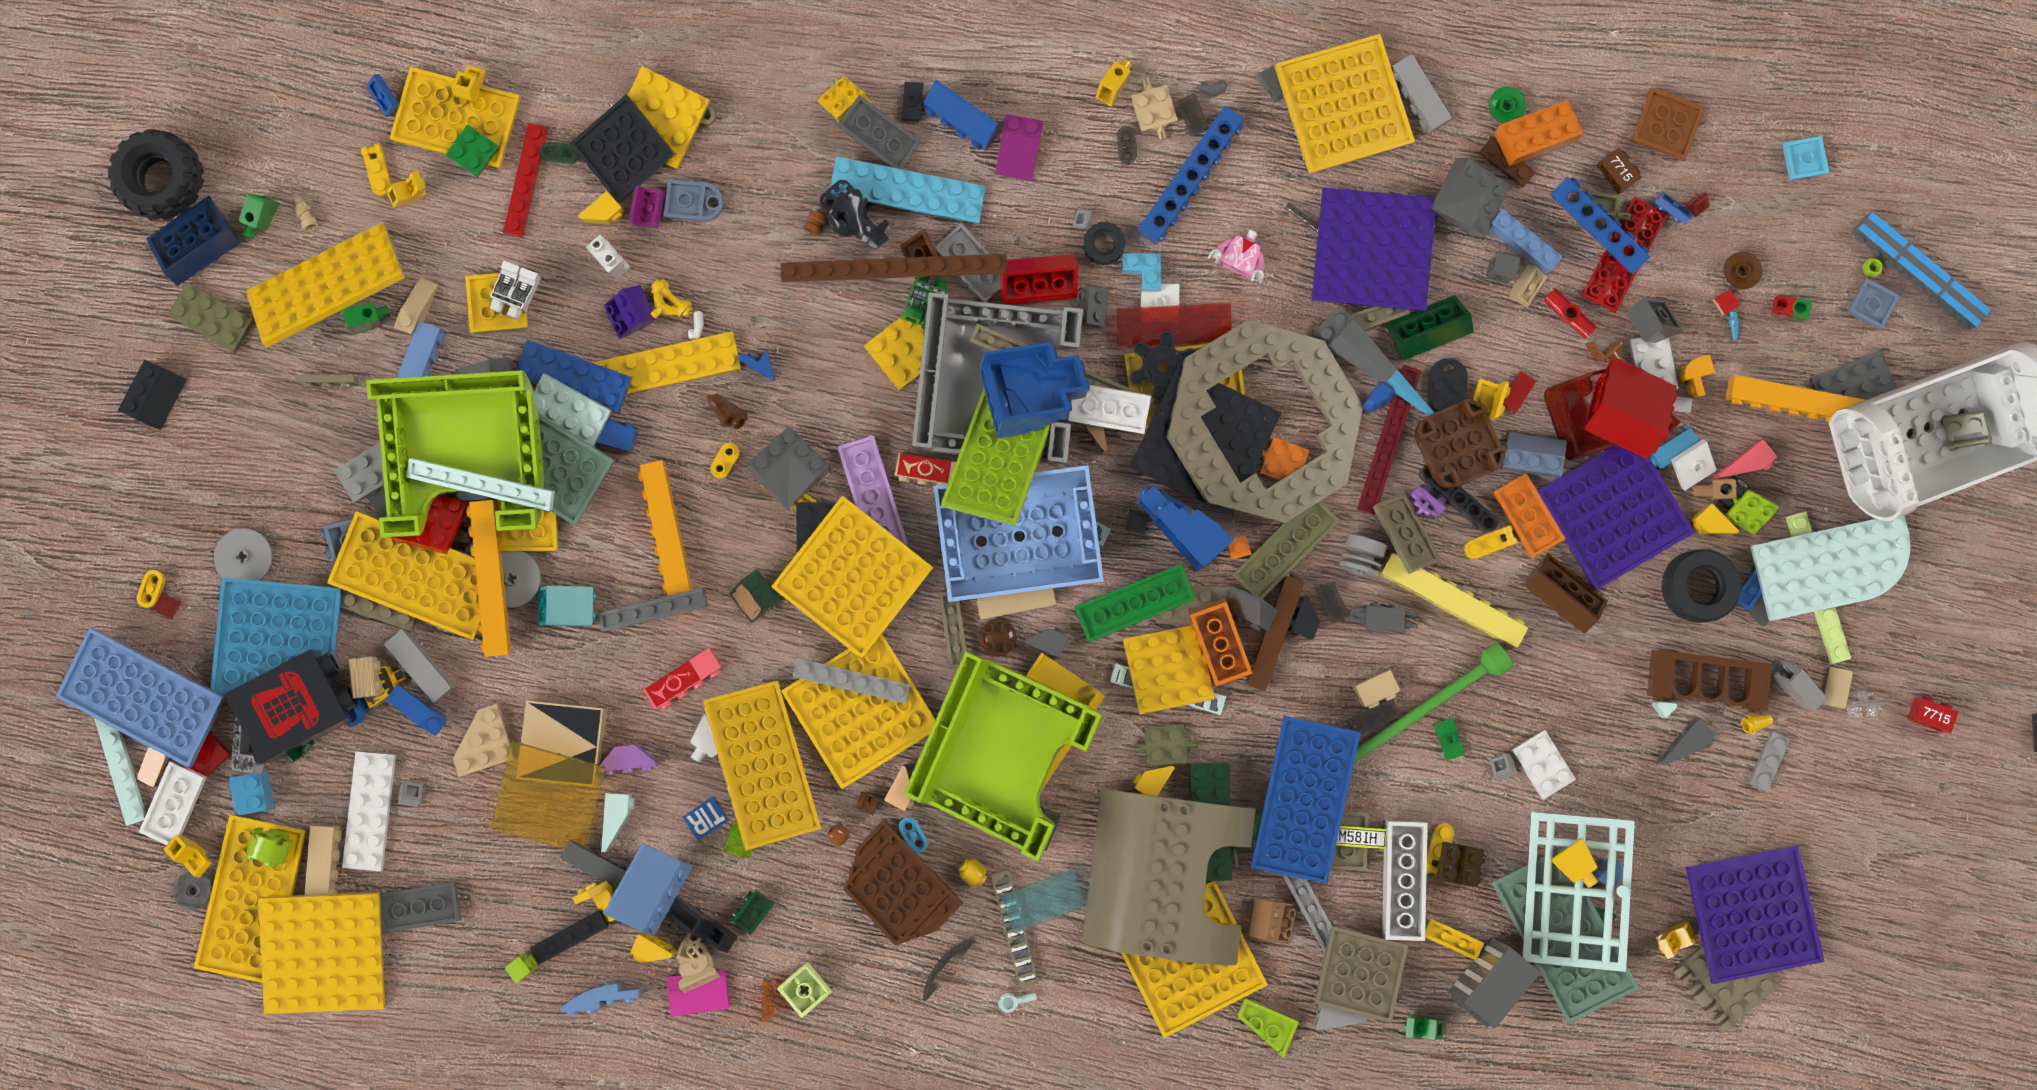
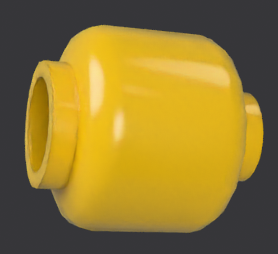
(972, 872)

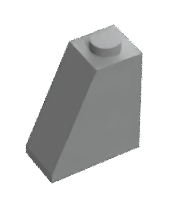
(1797, 685)
(1331, 1018)

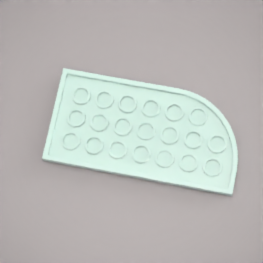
(1831, 566)

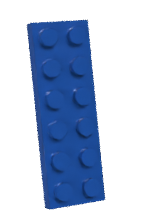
(587, 378)

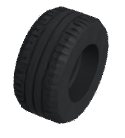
(1725, 577)

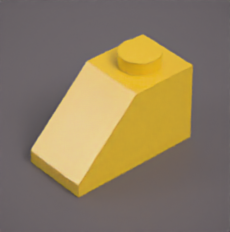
(602, 211)
(1712, 521)
(1152, 780)

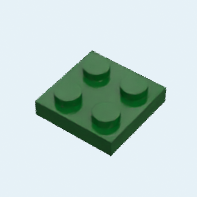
(472, 151)

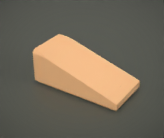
(152, 767)

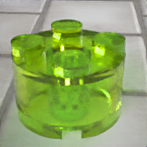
(735, 844)

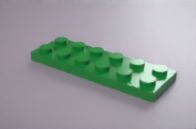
(1135, 603)

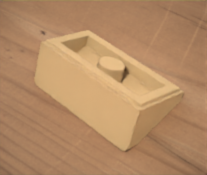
(1528, 285)
(1837, 687)

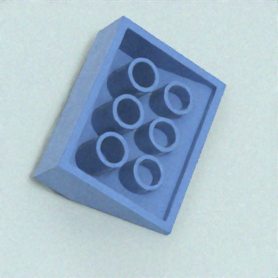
(648, 889)

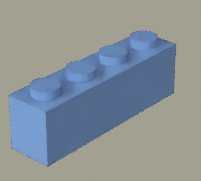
(1524, 242)
(422, 351)

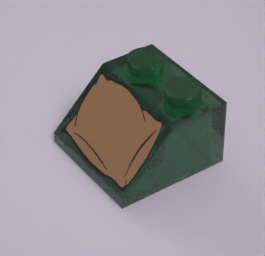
(755, 595)

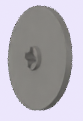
(238, 543)
(528, 578)

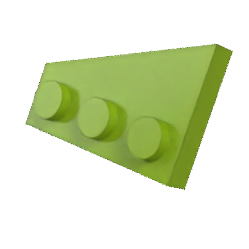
(1269, 1024)

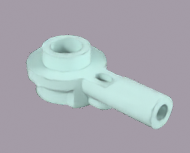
(1009, 1002)

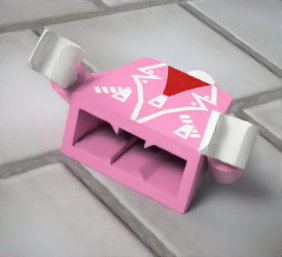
(1241, 256)

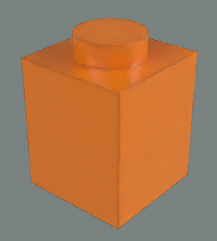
(1238, 548)

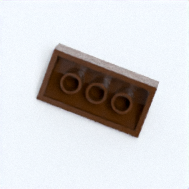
(1566, 593)

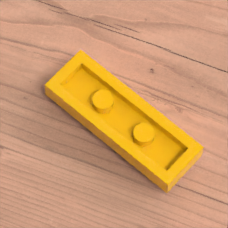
(1453, 939)

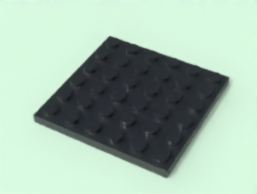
(1236, 424)

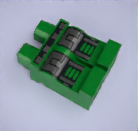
(918, 299)

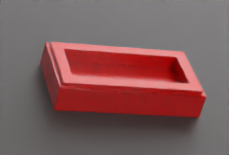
(1518, 391)

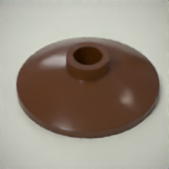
(1751, 270)

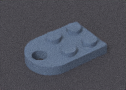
(690, 201)

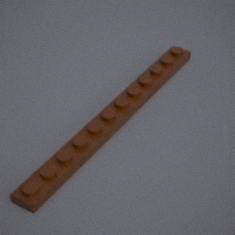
(894, 268)

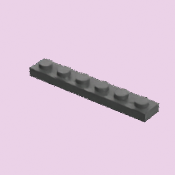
(652, 609)

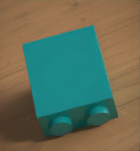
(566, 606)

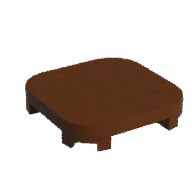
(1459, 444)

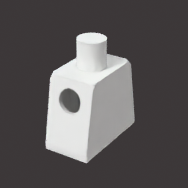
(703, 741)

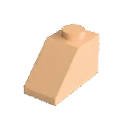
(895, 794)

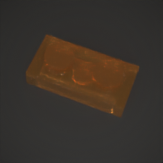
(767, 1009)

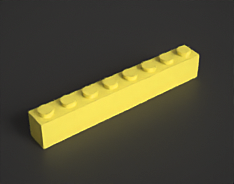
(1456, 602)

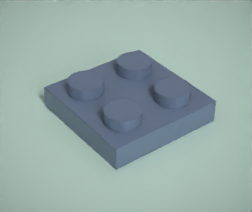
(1873, 303)

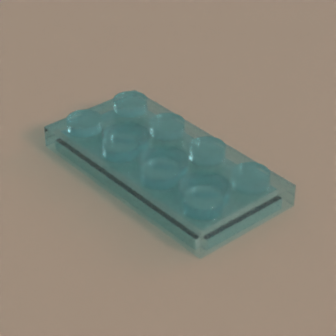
(1043, 901)

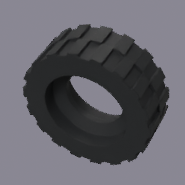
(1100, 229)

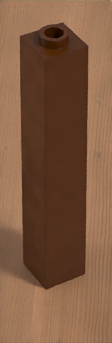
(1274, 637)

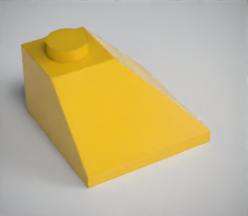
(651, 948)

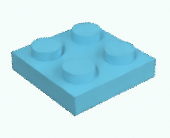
(1805, 158)

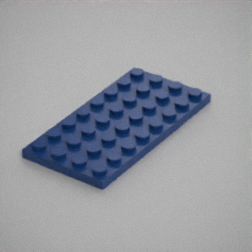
(1305, 799)

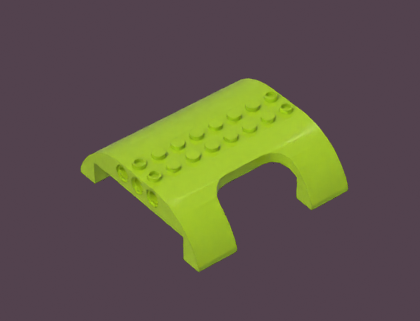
(461, 422)
(997, 749)

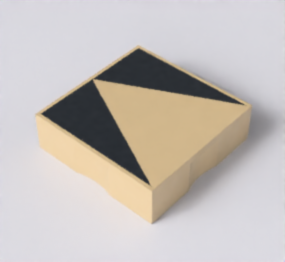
(565, 729)

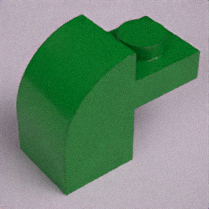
(1424, 1027)

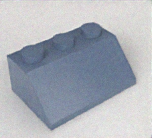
(1535, 455)

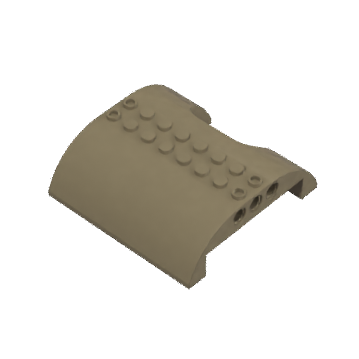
(1154, 874)

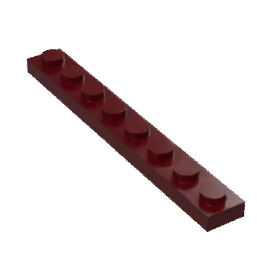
(1387, 445)

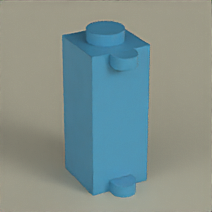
(1674, 447)

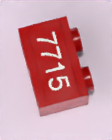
(1933, 715)

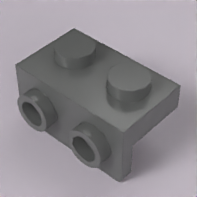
(1094, 305)

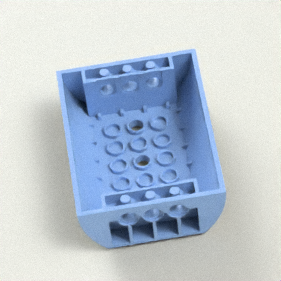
(1038, 561)

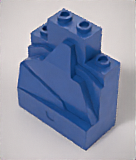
(1030, 387)
(1188, 530)

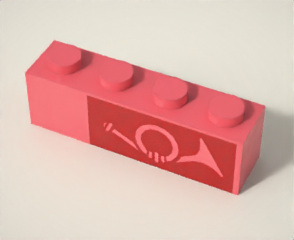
(683, 678)

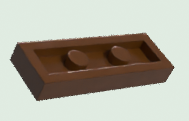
(1519, 173)

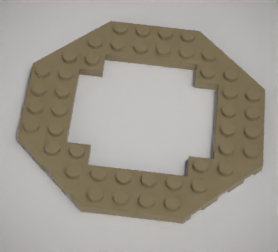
(1203, 456)

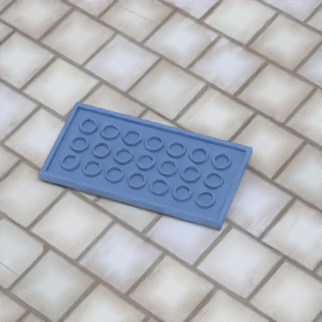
(140, 697)

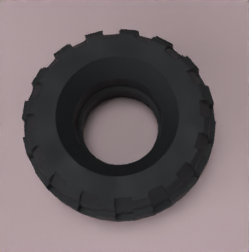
(136, 157)

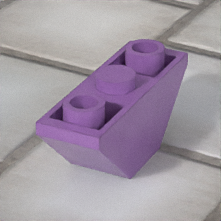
(628, 758)

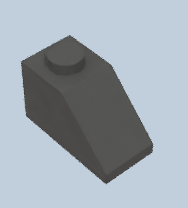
(1049, 641)

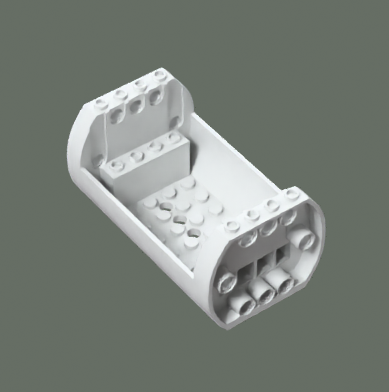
(1896, 473)

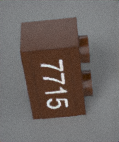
(1619, 170)

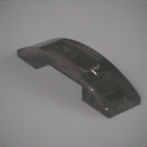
(961, 947)

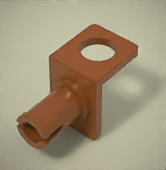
(1609, 353)

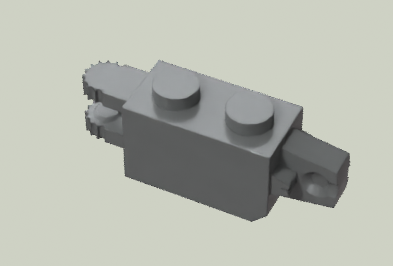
(1383, 618)

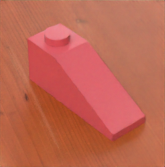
(1755, 458)

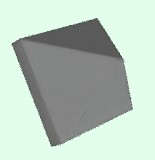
(1082, 219)

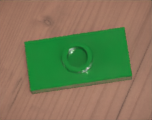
(1448, 739)

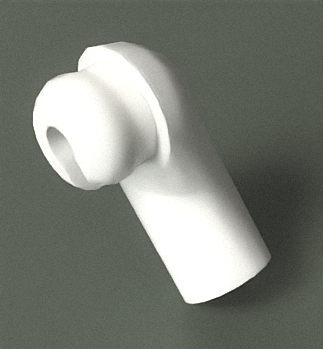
(698, 326)

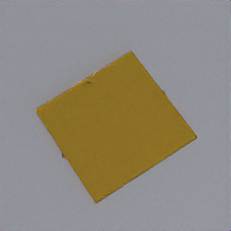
(547, 796)

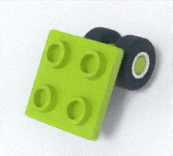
(1748, 509)

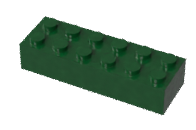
(1212, 785)

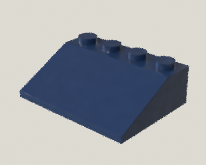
(192, 241)

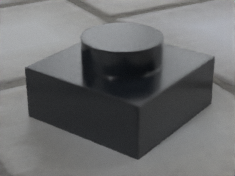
(1136, 522)

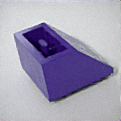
(629, 311)

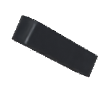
(1463, 507)

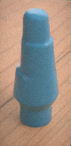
(1734, 324)

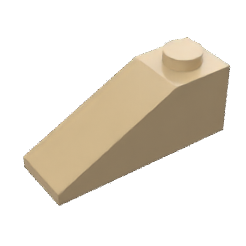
(416, 306)

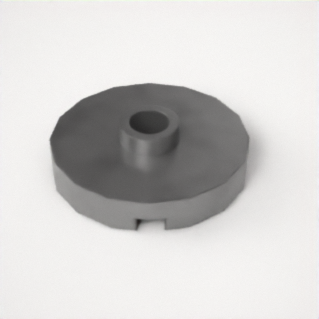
(183, 891)

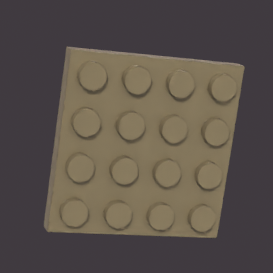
(1361, 974)

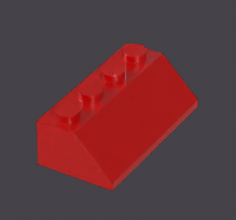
(1039, 279)

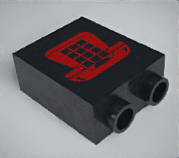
(292, 705)

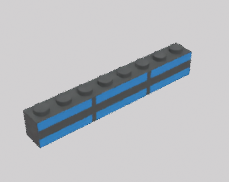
(1920, 271)

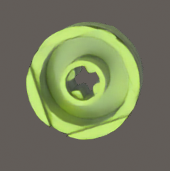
(269, 847)

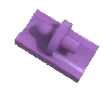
(1426, 502)

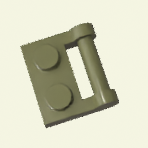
(1967, 424)

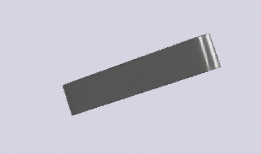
(593, 863)

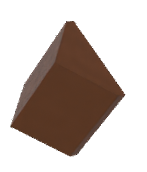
(919, 246)

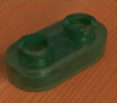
(560, 153)

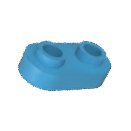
(914, 834)

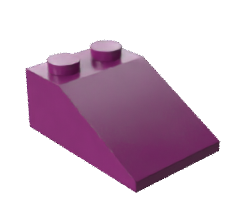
(1019, 147)

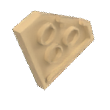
(484, 742)

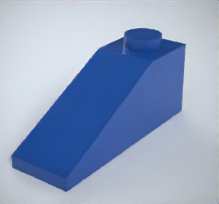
(417, 710)

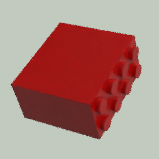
(1631, 408)

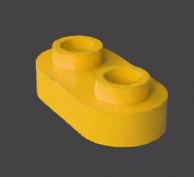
(726, 461)
(148, 588)

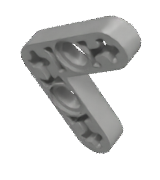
(241, 759)

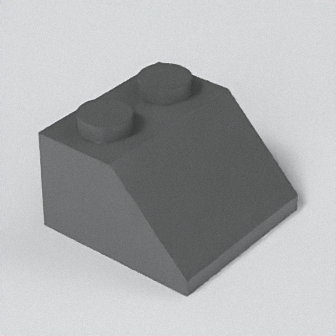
(1654, 320)
(1251, 609)

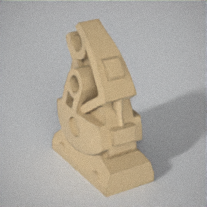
(695, 967)

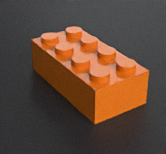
(1538, 133)
(1220, 642)

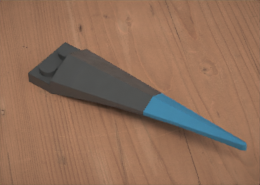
(1352, 343)

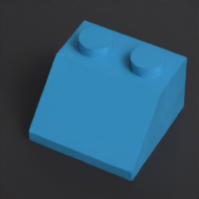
(251, 793)

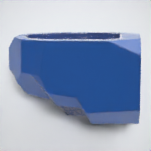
(1378, 397)

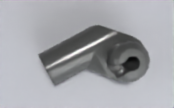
(1215, 89)

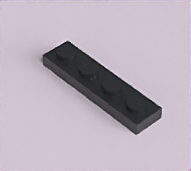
(569, 937)

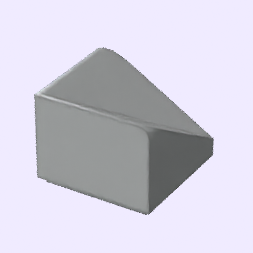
(1503, 766)
(410, 794)

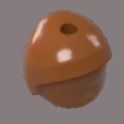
(838, 835)

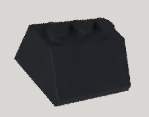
(152, 394)

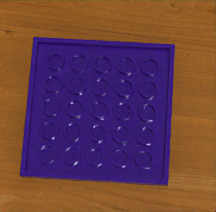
(1374, 249)
(1615, 514)
(1754, 914)

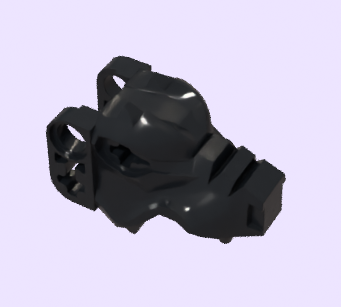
(855, 211)

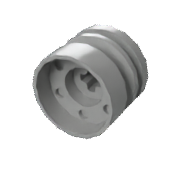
(1362, 556)

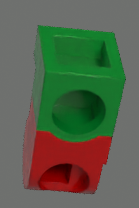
(1792, 307)

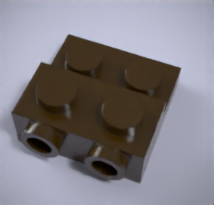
(1460, 864)

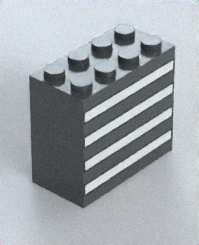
(1493, 983)

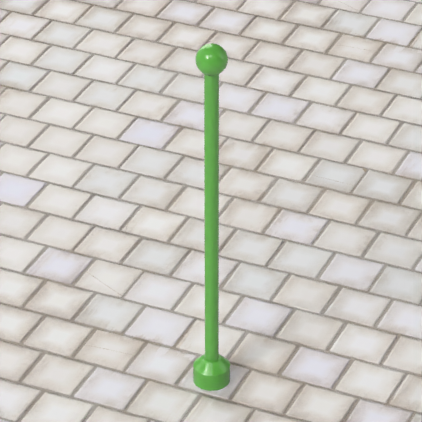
(1493, 661)

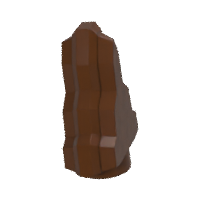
(727, 412)

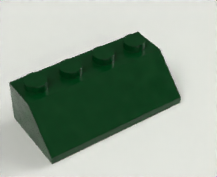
(1430, 329)

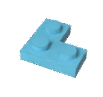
(1145, 264)

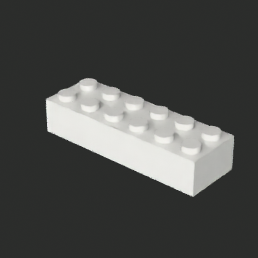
(1404, 880)

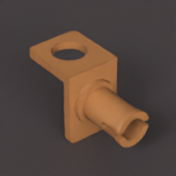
(1714, 490)

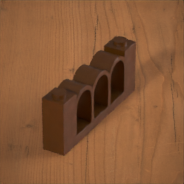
(1755, 685)

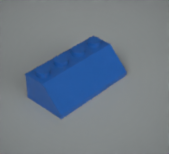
(961, 116)

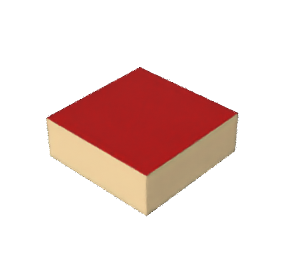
(1726, 302)

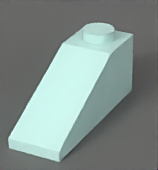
(616, 812)

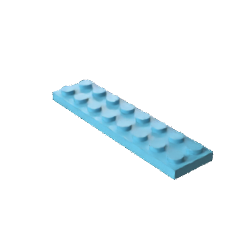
(911, 190)

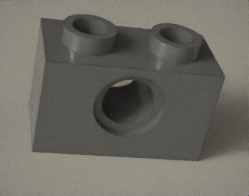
(1503, 267)

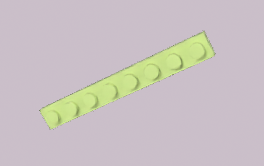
(1828, 618)

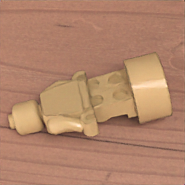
(302, 210)

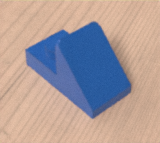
(763, 367)

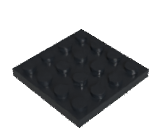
(622, 148)

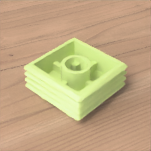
(804, 1002)

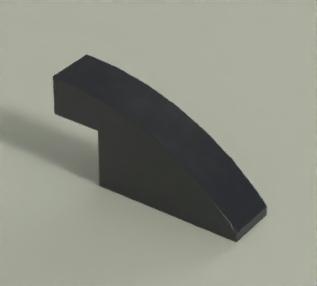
(701, 925)

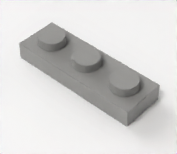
(1769, 761)

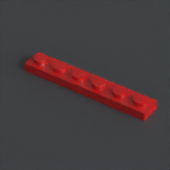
(525, 180)

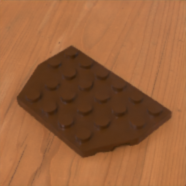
(898, 887)

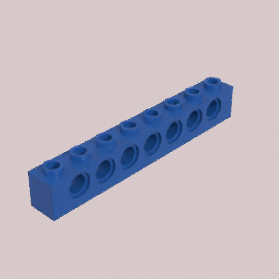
(1227, 119)

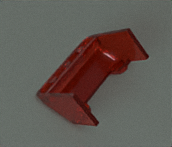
(1570, 413)

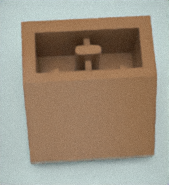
(1272, 920)

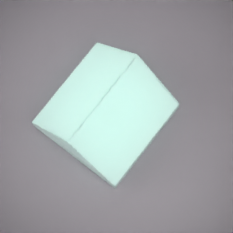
(1664, 709)

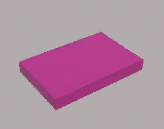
(701, 999)

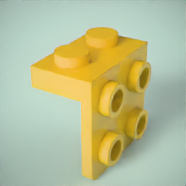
(840, 97)
(1492, 396)
(600, 893)

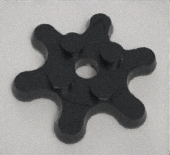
(1152, 357)

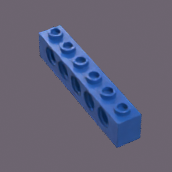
(1630, 263)

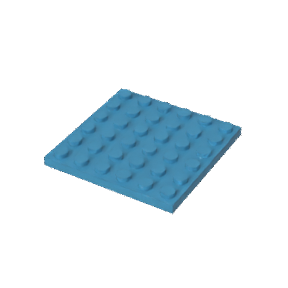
(268, 625)

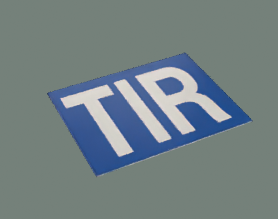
(705, 818)

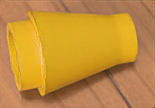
(1755, 723)

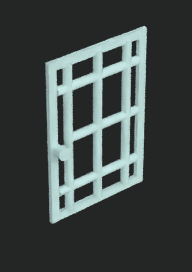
(1578, 891)

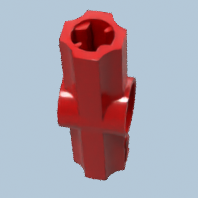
(1579, 322)

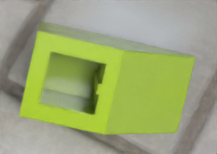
(522, 967)

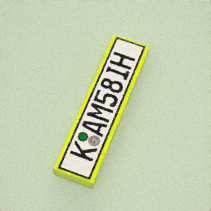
(1362, 837)

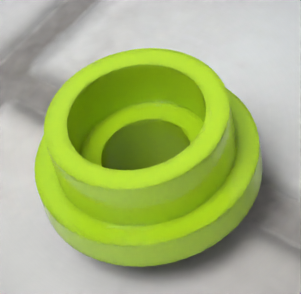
(1877, 267)

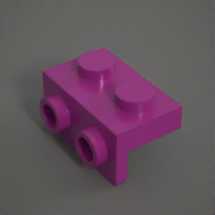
(646, 207)

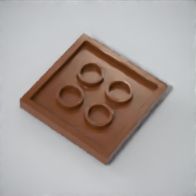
(1667, 124)

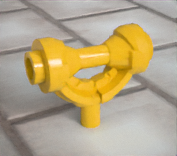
(661, 290)

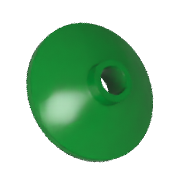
(1510, 97)

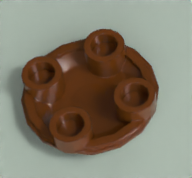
(997, 637)

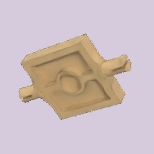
(1154, 109)

